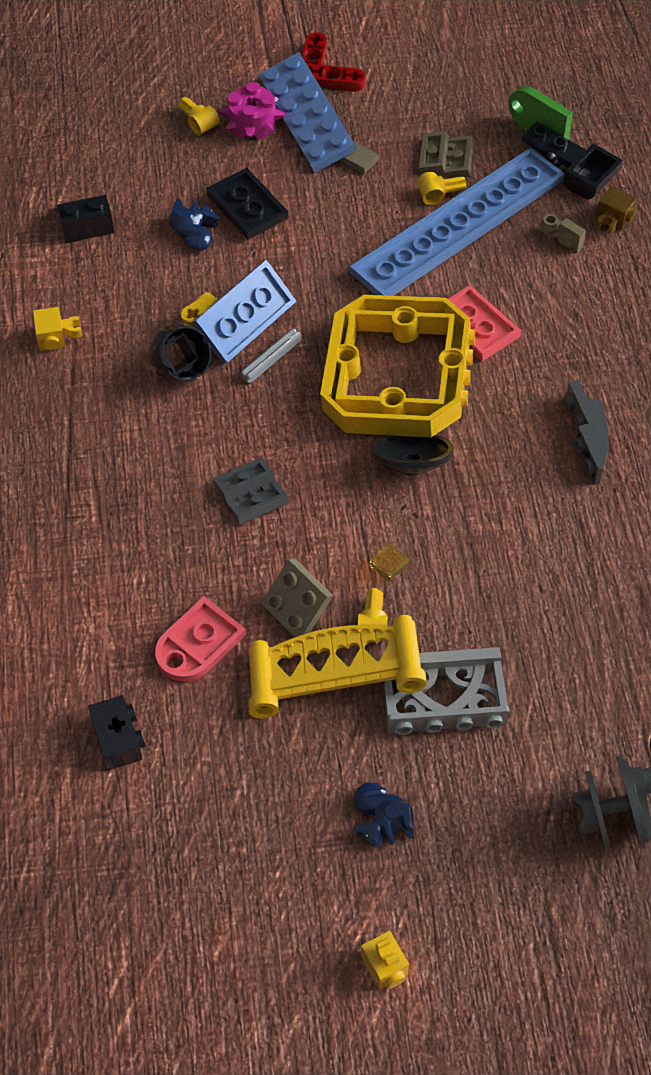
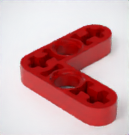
(354, 77)

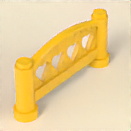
(398, 662)

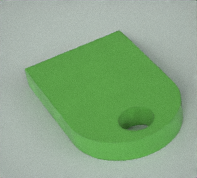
(539, 108)

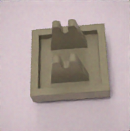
(296, 598)

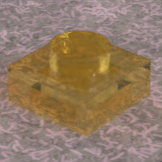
(389, 562)

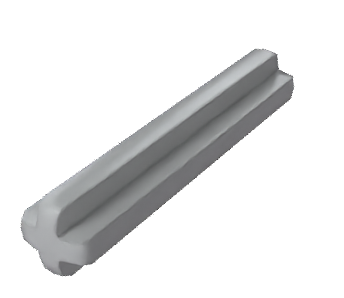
(271, 355)

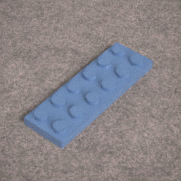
(308, 112)

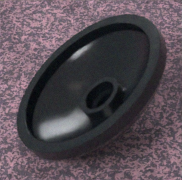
(412, 454)

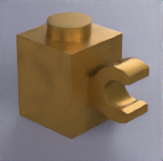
(615, 209)

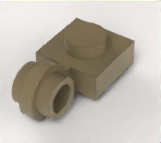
(568, 233)

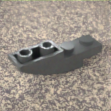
(591, 428)

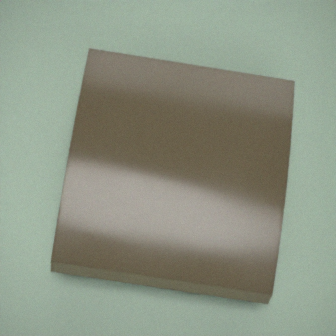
(446, 155)

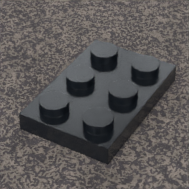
(247, 203)

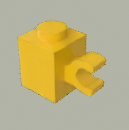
(51, 328)
(385, 961)

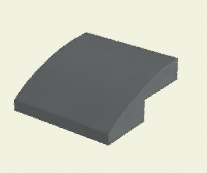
(250, 490)

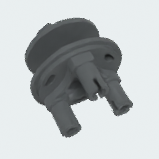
(636, 786)

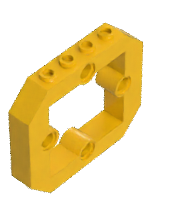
(392, 411)

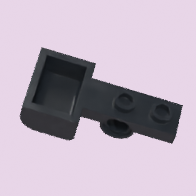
(587, 169)

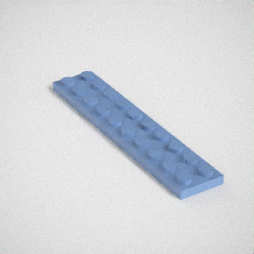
(456, 224)

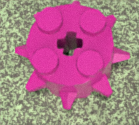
(251, 111)

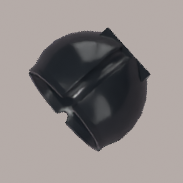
(193, 348)

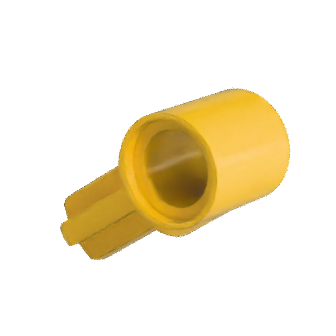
(199, 117)
(434, 187)
(373, 609)

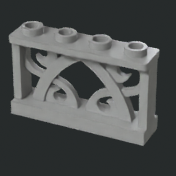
(438, 717)

